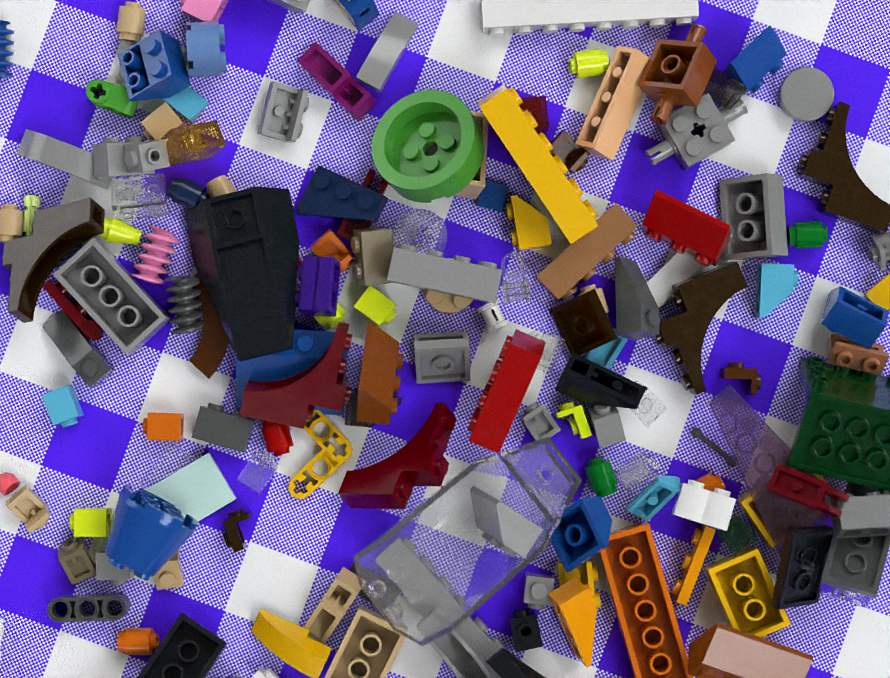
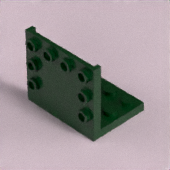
(843, 424)

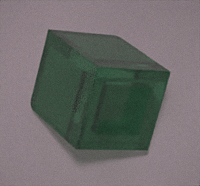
(737, 535)

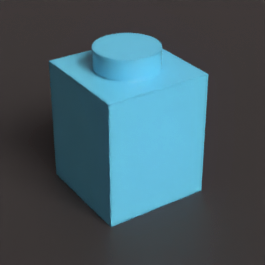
(63, 406)

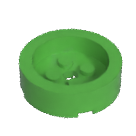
(419, 123)

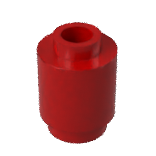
(277, 438)

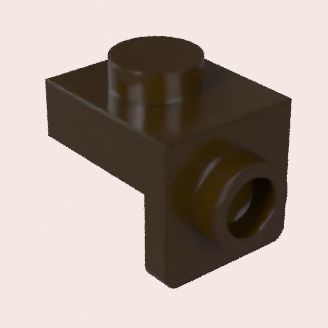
(233, 536)

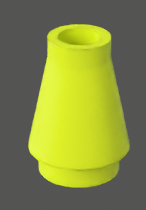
(120, 232)

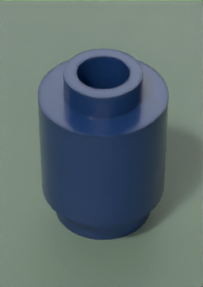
(186, 192)

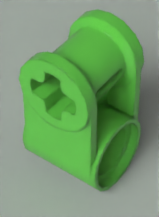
(115, 99)

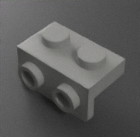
(283, 112)

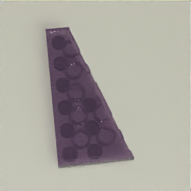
(757, 453)

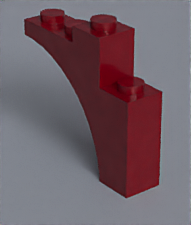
(294, 398)
(415, 464)

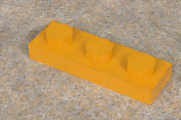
(692, 564)

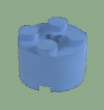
(203, 48)

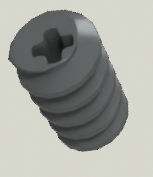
(185, 304)

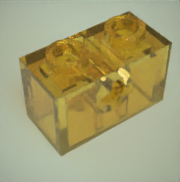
(194, 142)

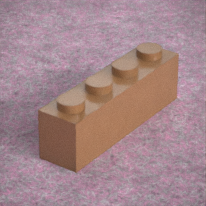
(583, 255)

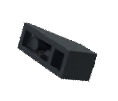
(598, 385)

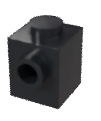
(525, 630)

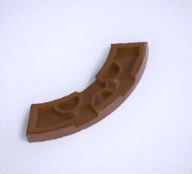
(213, 340)

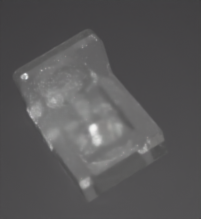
(258, 471)

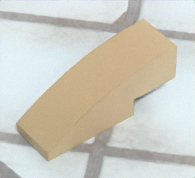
(333, 606)

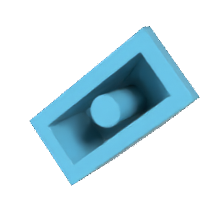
(773, 286)

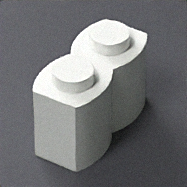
(703, 505)

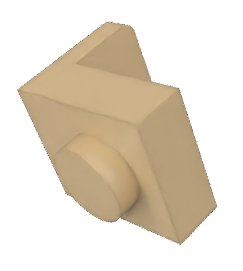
(29, 508)
(170, 574)

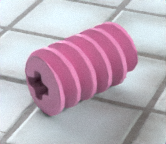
(155, 255)

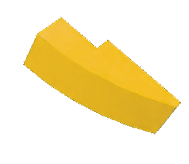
(291, 643)

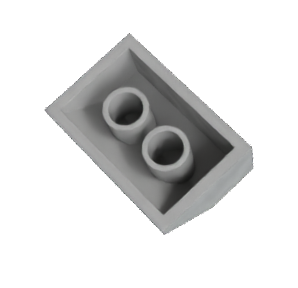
(756, 216)
(503, 525)

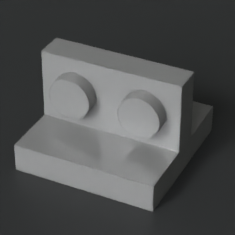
(442, 357)

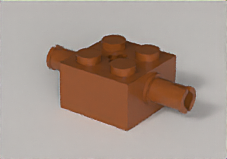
(677, 73)

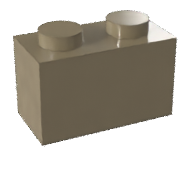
(372, 254)

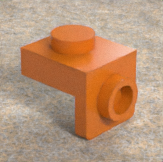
(331, 246)

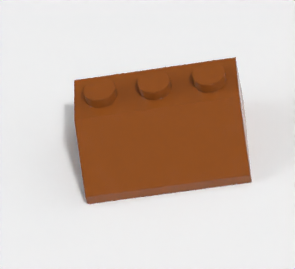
(379, 377)

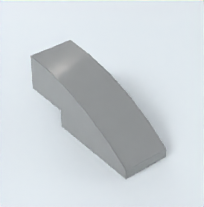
(387, 52)

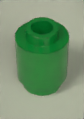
(807, 235)
(601, 476)

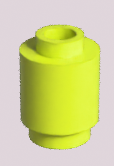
(588, 63)

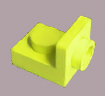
(579, 422)

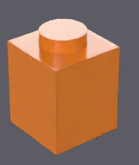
(164, 426)

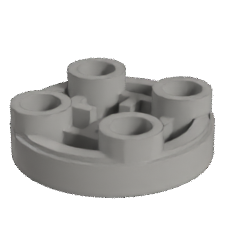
(806, 94)

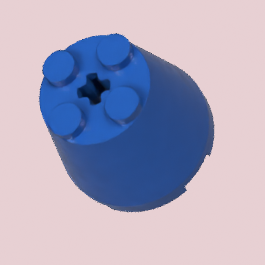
(146, 532)

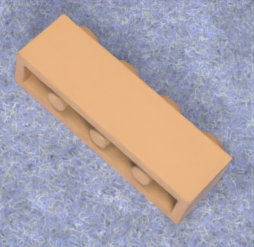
(614, 104)

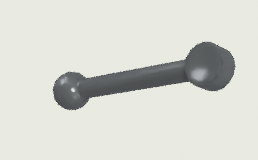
(697, 433)

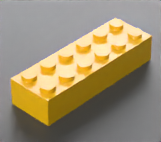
(541, 169)

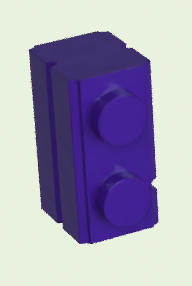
(318, 286)

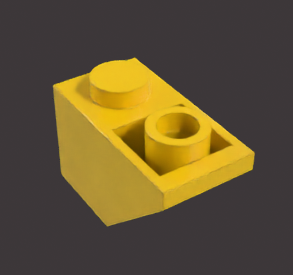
(529, 224)

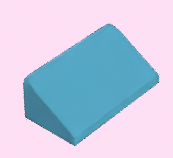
(188, 103)
(654, 497)

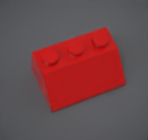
(686, 229)

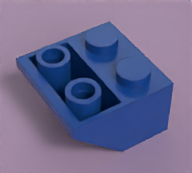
(154, 68)
(854, 317)

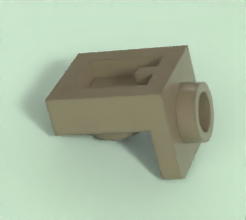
(76, 560)

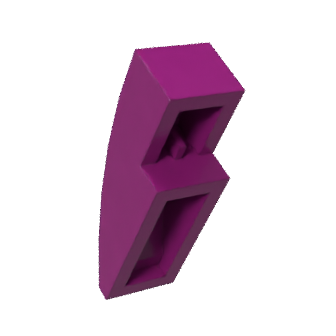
(337, 81)

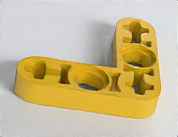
(326, 454)

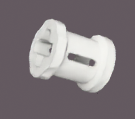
(492, 316)

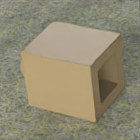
(160, 122)

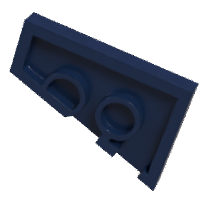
(341, 198)

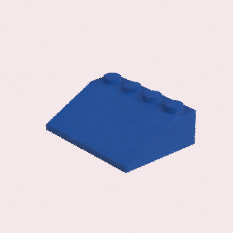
(307, 349)

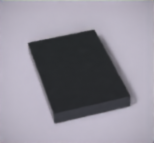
(801, 566)

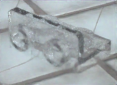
(139, 197)

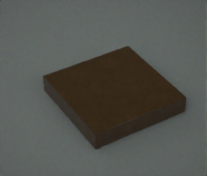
(584, 323)

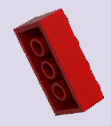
(509, 384)

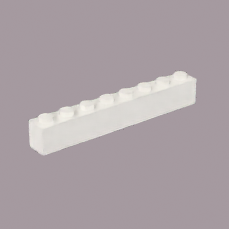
(551, 15)

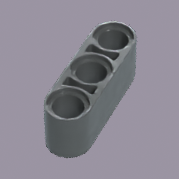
(76, 611)

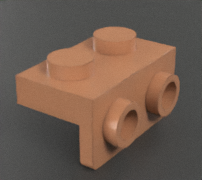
(853, 356)

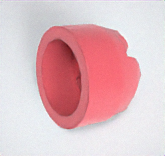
(8, 483)

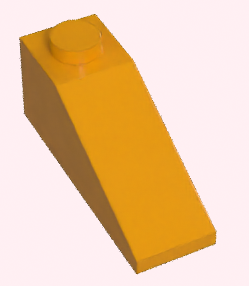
(577, 616)

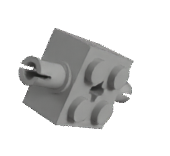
(693, 149)

